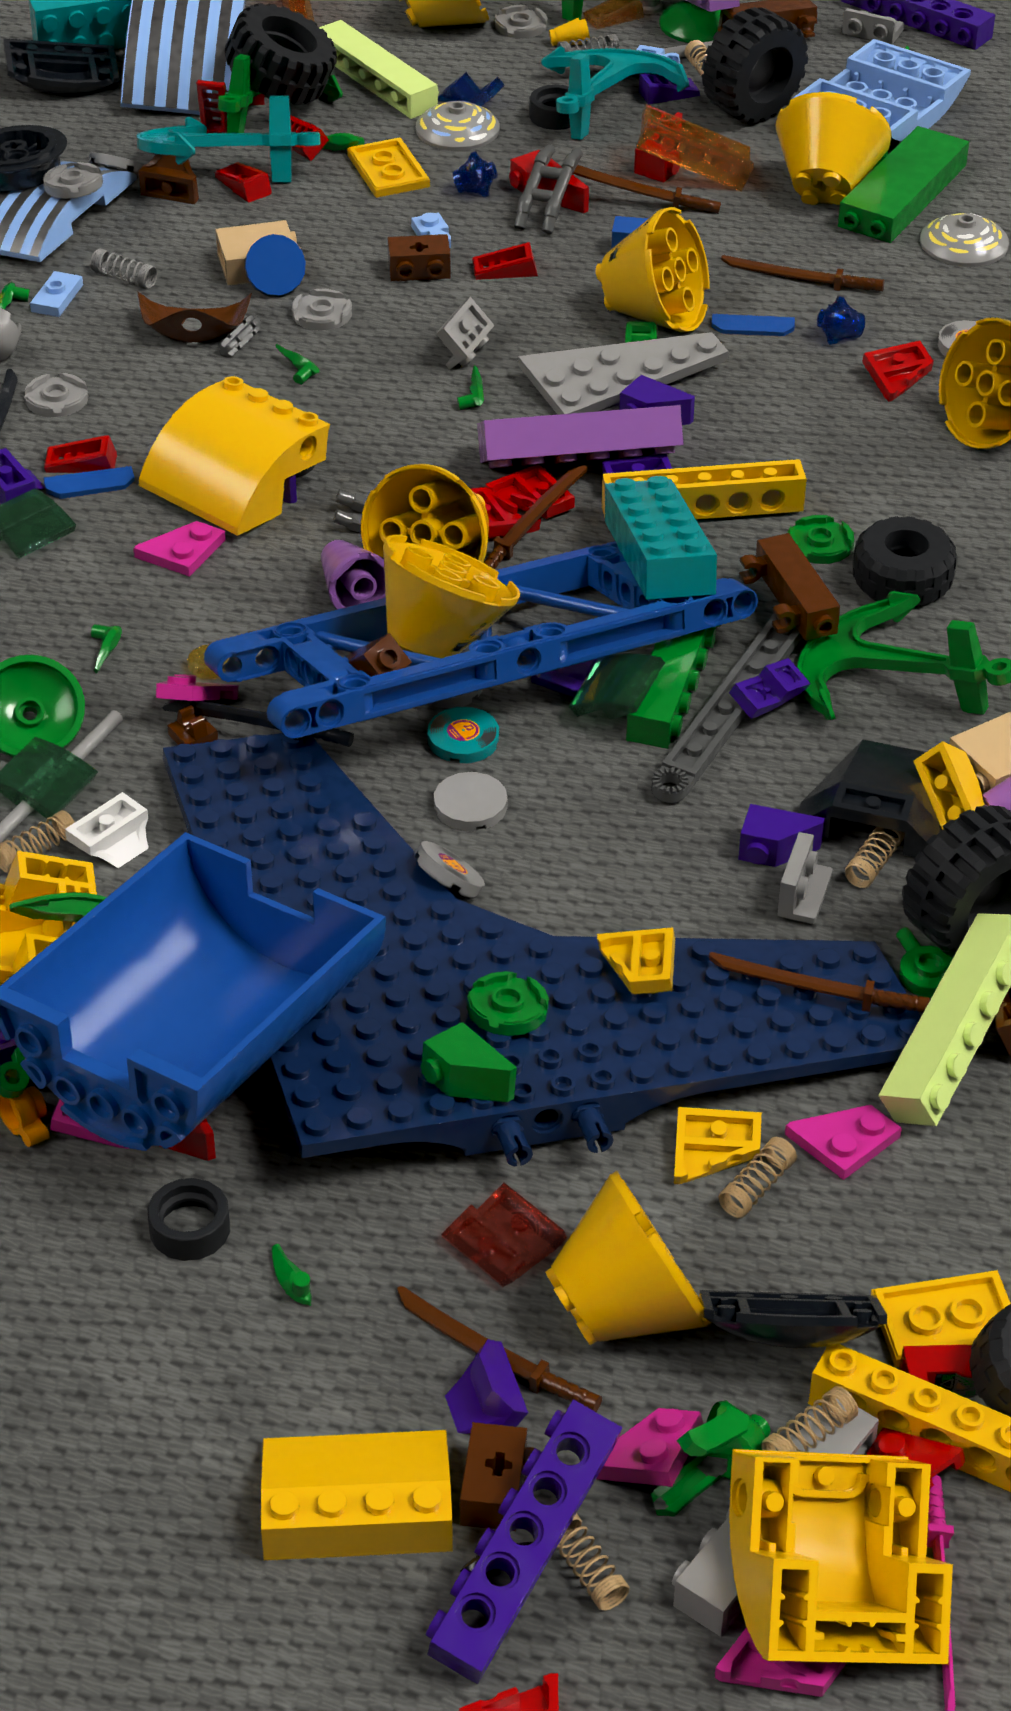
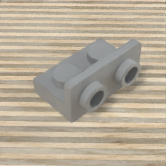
(871, 26)
(465, 332)
(803, 882)

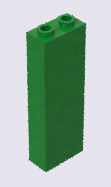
(903, 184)

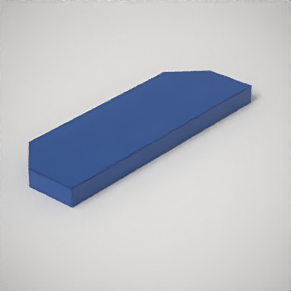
(753, 324)
(89, 482)

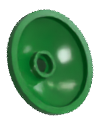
(689, 22)
(39, 687)

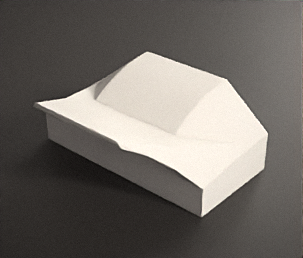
(112, 831)

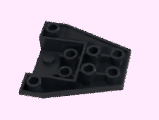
(876, 788)

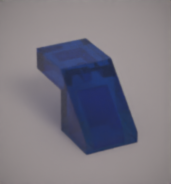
(466, 90)

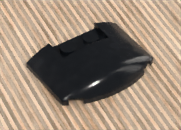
(61, 66)
(793, 1318)

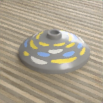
(457, 126)

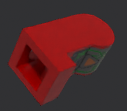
(941, 1365)

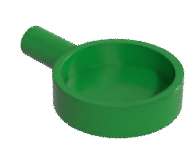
(921, 965)

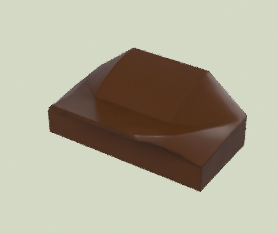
(168, 180)

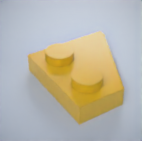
(641, 958)
(714, 1141)

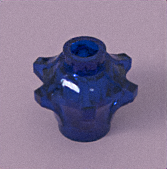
(475, 175)
(840, 321)

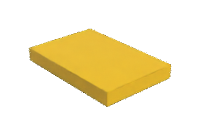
(388, 167)
(940, 1310)

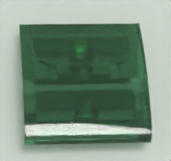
(32, 522)
(617, 684)
(45, 777)

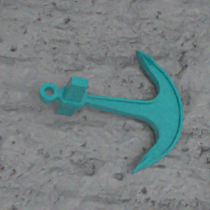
(617, 66)
(182, 139)

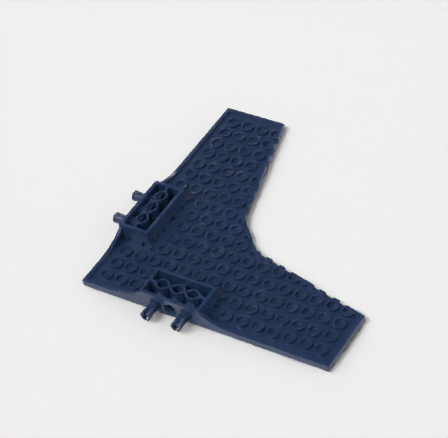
(597, 1056)

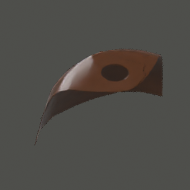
(214, 321)

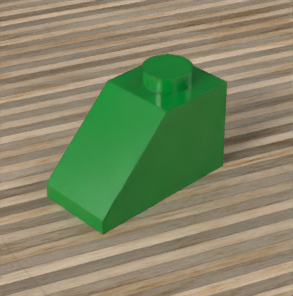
(467, 1066)

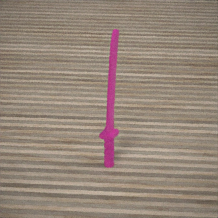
(938, 1538)

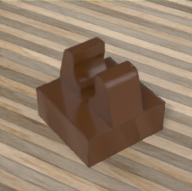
(191, 728)

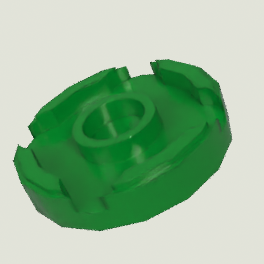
(831, 543)
(507, 1004)

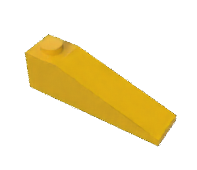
(949, 781)

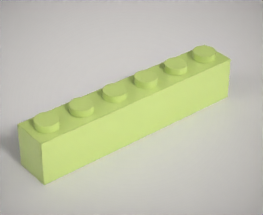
(381, 71)
(952, 1024)

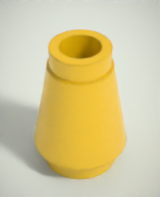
(569, 31)

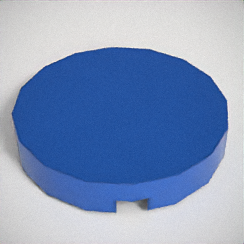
(275, 265)

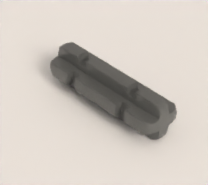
(239, 336)

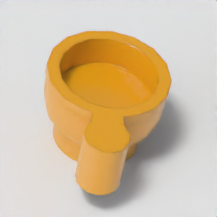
(24, 1114)

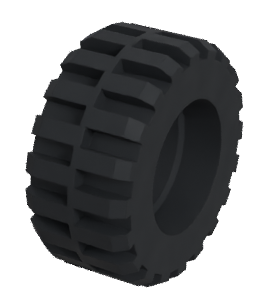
(285, 52)
(730, 61)
(961, 875)

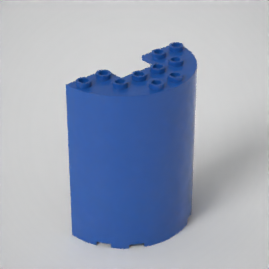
(178, 992)

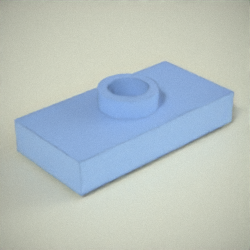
(56, 294)

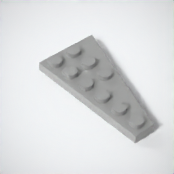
(595, 376)

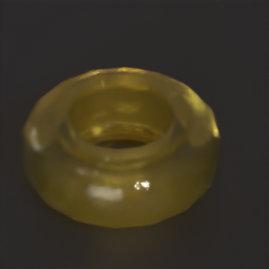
(197, 665)

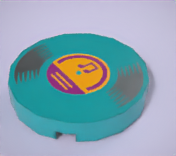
(463, 734)

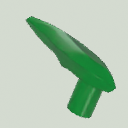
(342, 141)
(11, 292)
(303, 364)
(476, 397)
(110, 638)
(291, 1278)

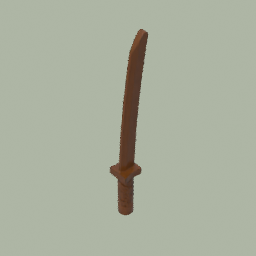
(675, 197)
(838, 279)
(504, 546)
(866, 994)
(537, 1375)

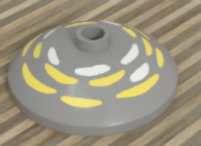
(964, 240)

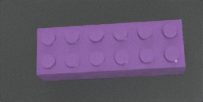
(580, 434)

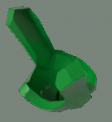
(724, 1430)

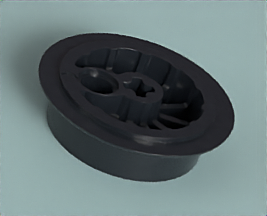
(28, 154)

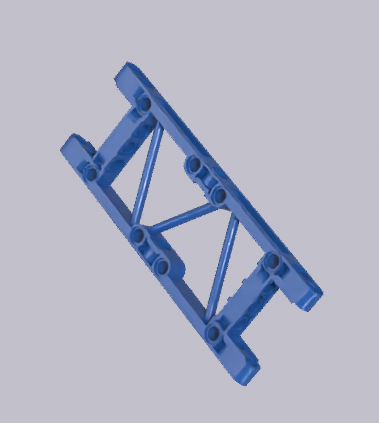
(349, 696)

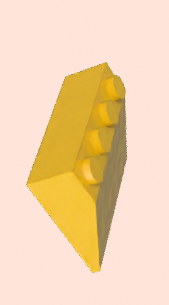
(356, 1495)

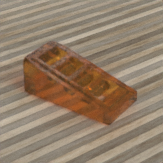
(614, 12)

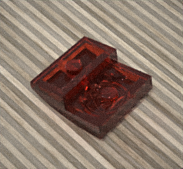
(504, 1235)

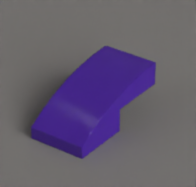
(769, 689)

